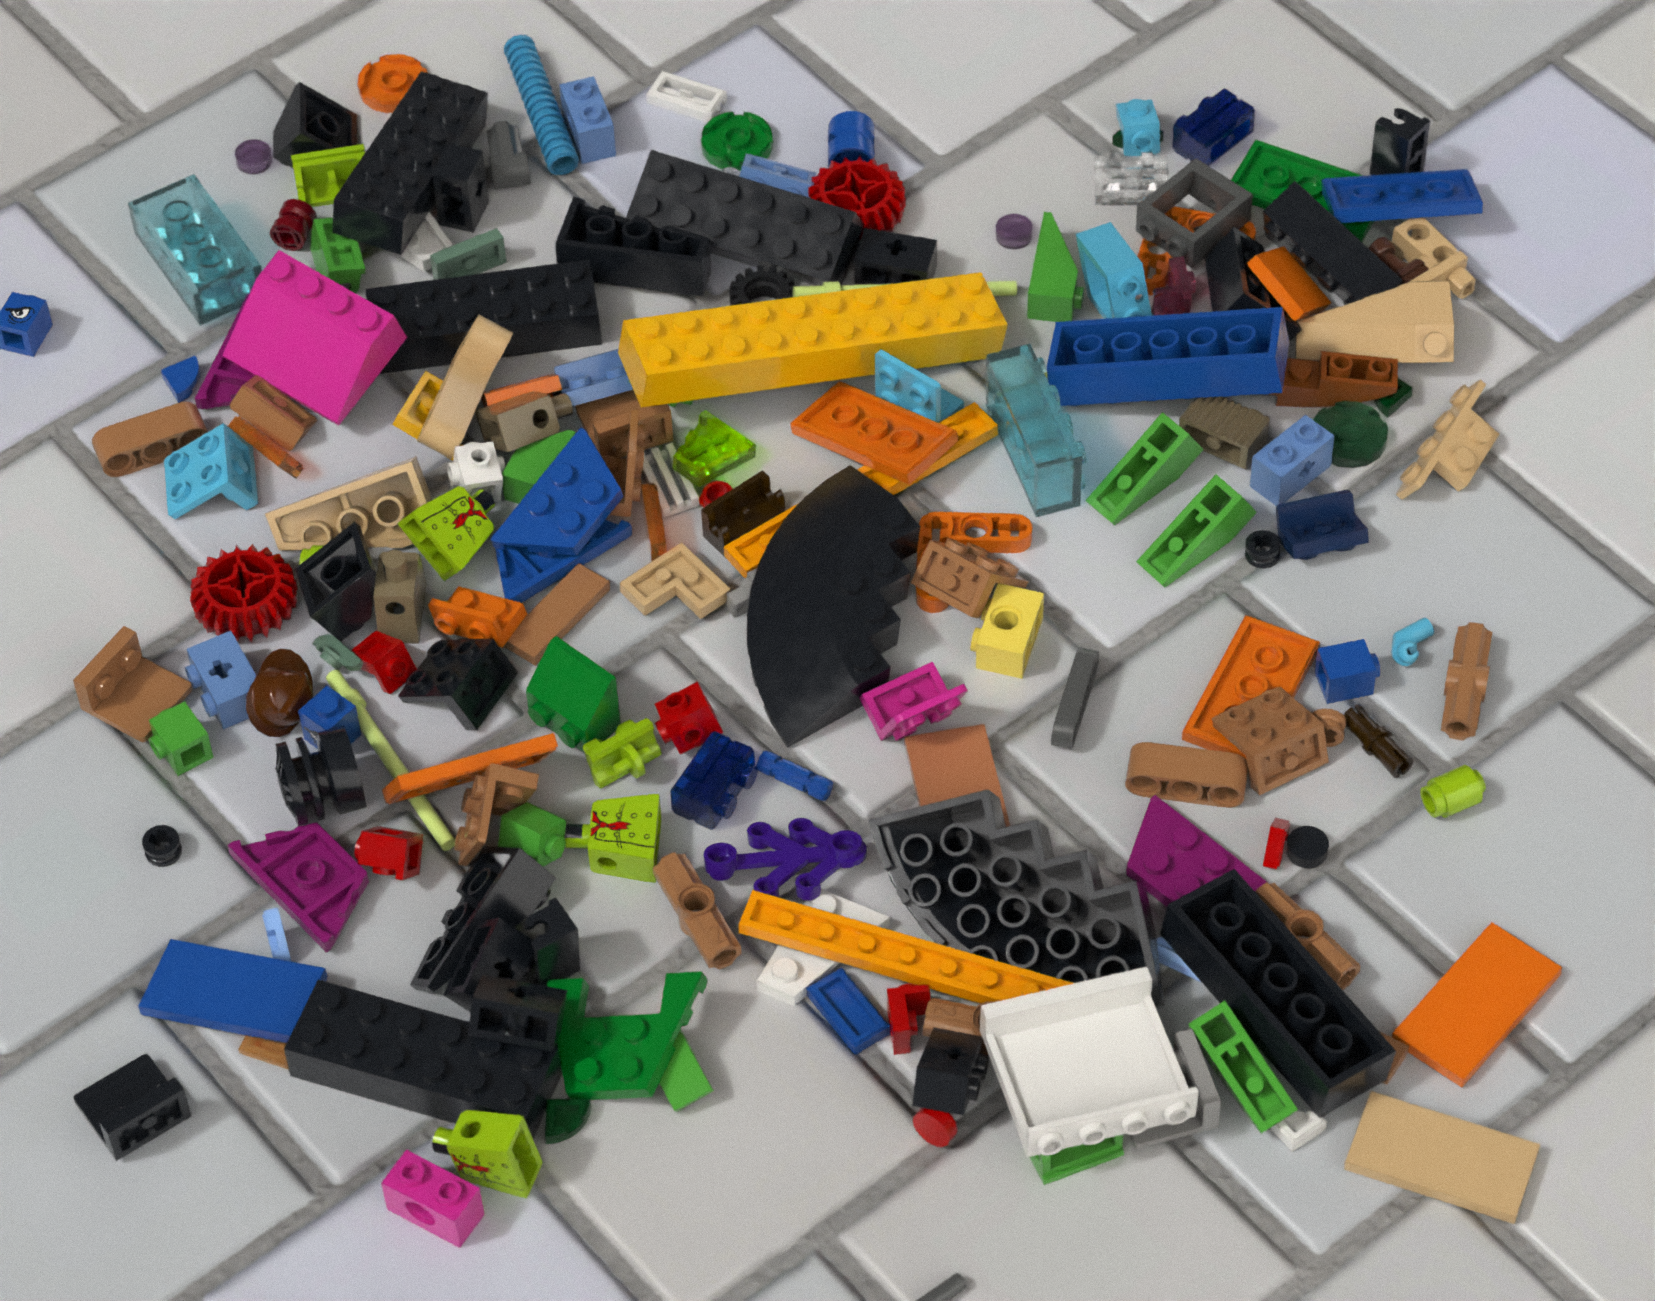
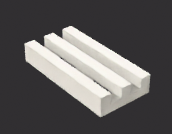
(683, 99)
(659, 457)

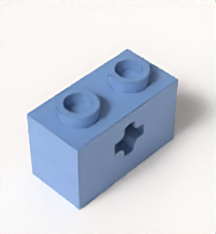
(587, 120)
(1291, 460)
(223, 676)

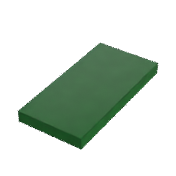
(1271, 170)

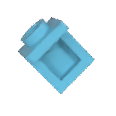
(1139, 127)

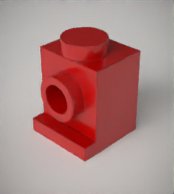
(390, 851)

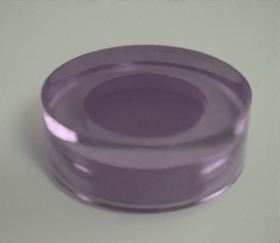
(253, 156)
(1014, 231)

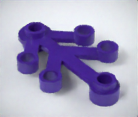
(833, 852)

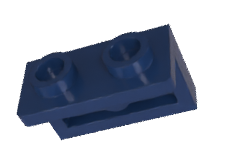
(1320, 525)

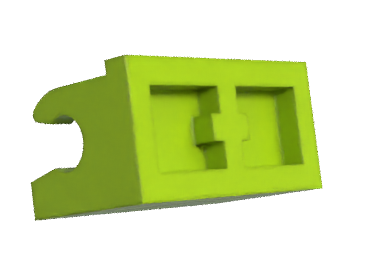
(324, 172)

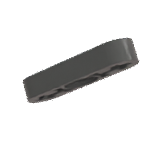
(1075, 698)

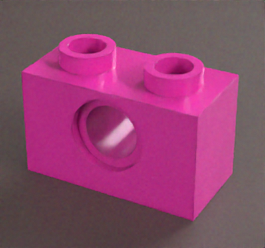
(433, 1198)

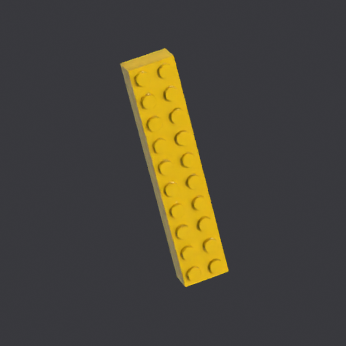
(809, 338)

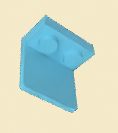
(912, 389)
(210, 466)

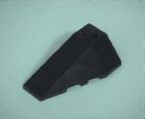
(497, 885)

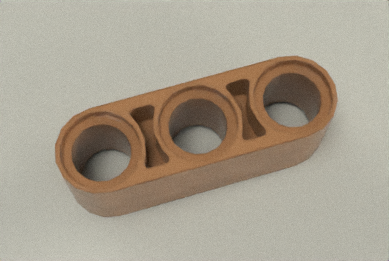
(147, 438)
(1187, 774)

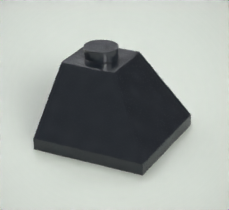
(311, 125)
(339, 583)

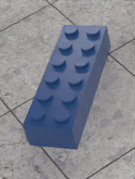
(1169, 356)

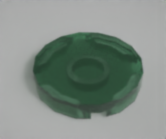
(1357, 433)

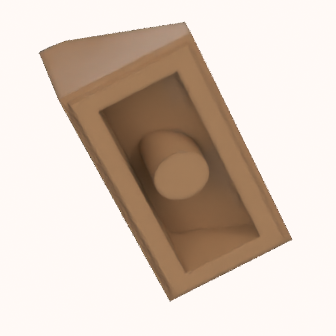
(272, 412)

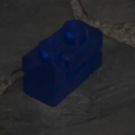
(1213, 127)
(714, 780)

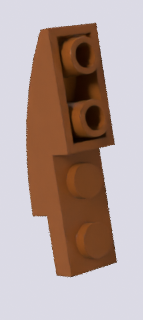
(1337, 379)

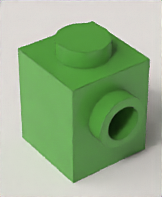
(180, 738)
(534, 832)

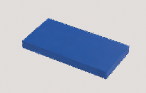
(1402, 196)
(229, 990)

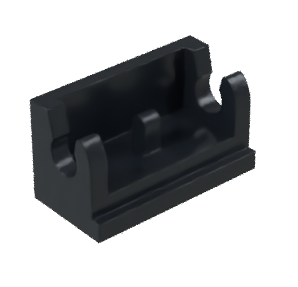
(1399, 146)
(558, 949)

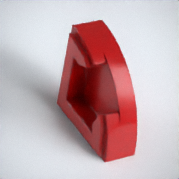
(1276, 840)

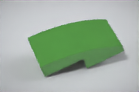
(684, 1078)

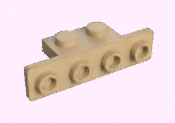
(1456, 446)

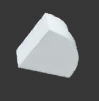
(1299, 1129)

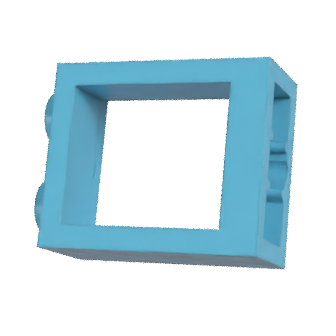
(1112, 273)

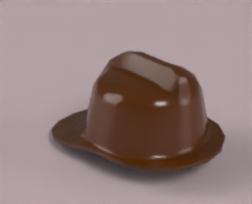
(278, 693)

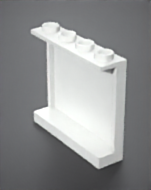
(1085, 1062)

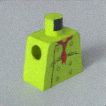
(450, 528)
(621, 836)
(492, 1151)

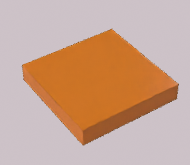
(1288, 283)

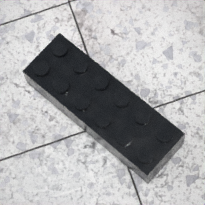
(393, 180)
(748, 219)
(542, 306)
(1277, 993)
(416, 1058)

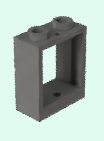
(1210, 188)

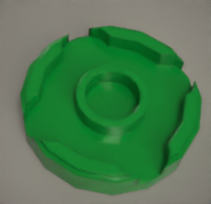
(731, 136)

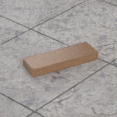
(558, 612)

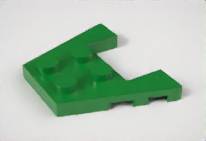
(625, 1052)

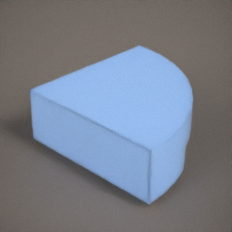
(276, 934)

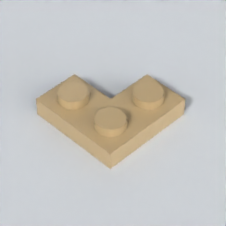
(679, 575)

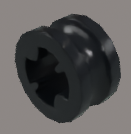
(1266, 558)
(155, 836)

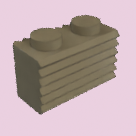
(1226, 429)

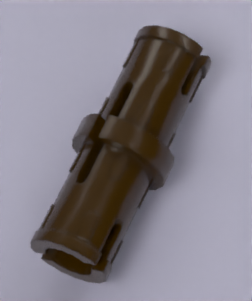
(1377, 741)

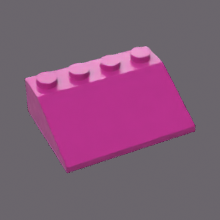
(312, 338)

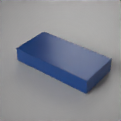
(848, 1011)

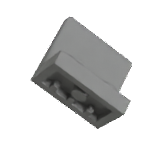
(1208, 1103)

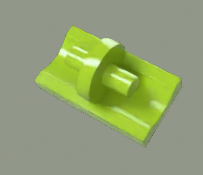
(622, 753)

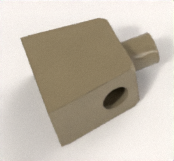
(522, 419)
(403, 581)

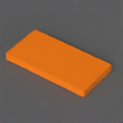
(874, 432)
(1254, 662)
(466, 768)
(1477, 1004)

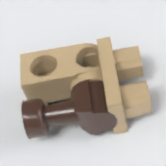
(1428, 254)

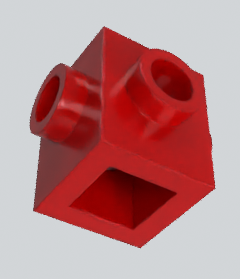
(686, 718)

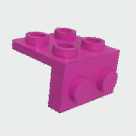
(909, 701)

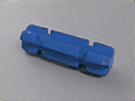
(795, 775)

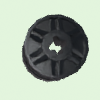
(320, 776)

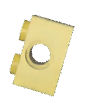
(1008, 630)

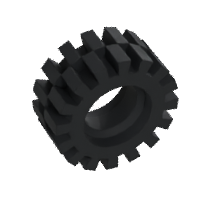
(761, 285)

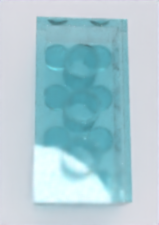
(195, 248)
(1035, 430)

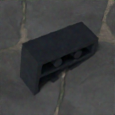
(1232, 281)

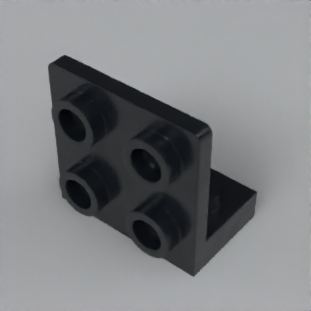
(464, 675)
(133, 1106)

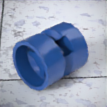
(850, 136)

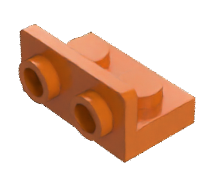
(477, 615)

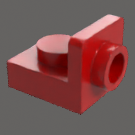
(386, 659)
(902, 1008)

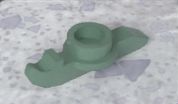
(336, 653)

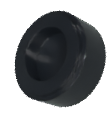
(1307, 847)

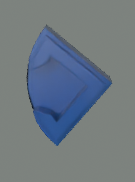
(182, 377)

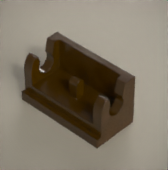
(741, 511)

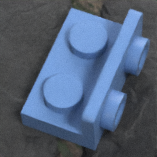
(777, 174)
(593, 377)

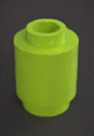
(1453, 791)

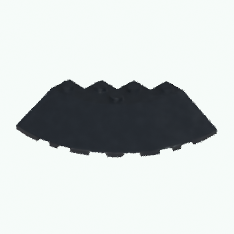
(826, 603)
(1020, 899)

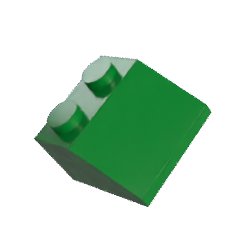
(573, 696)

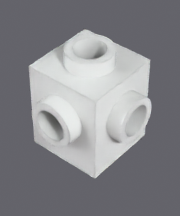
(477, 468)

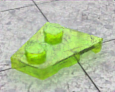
(711, 450)

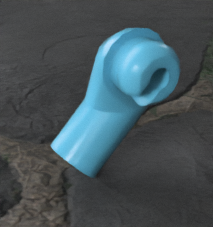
(1405, 641)

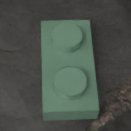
(470, 256)

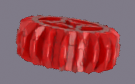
(863, 188)
(267, 586)

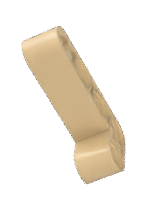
(464, 386)

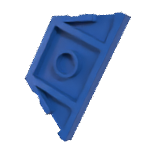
(564, 503)
(530, 572)

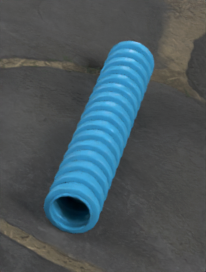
(541, 105)

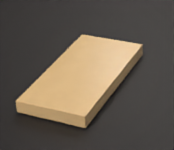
(1442, 1157)

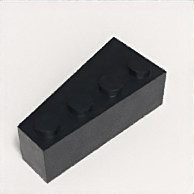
(1325, 247)
(634, 251)

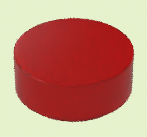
(935, 1126)

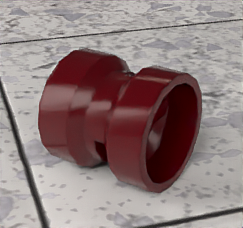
(292, 230)

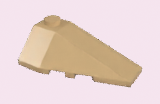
(1400, 324)
(372, 501)

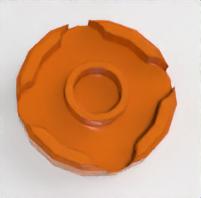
(387, 81)

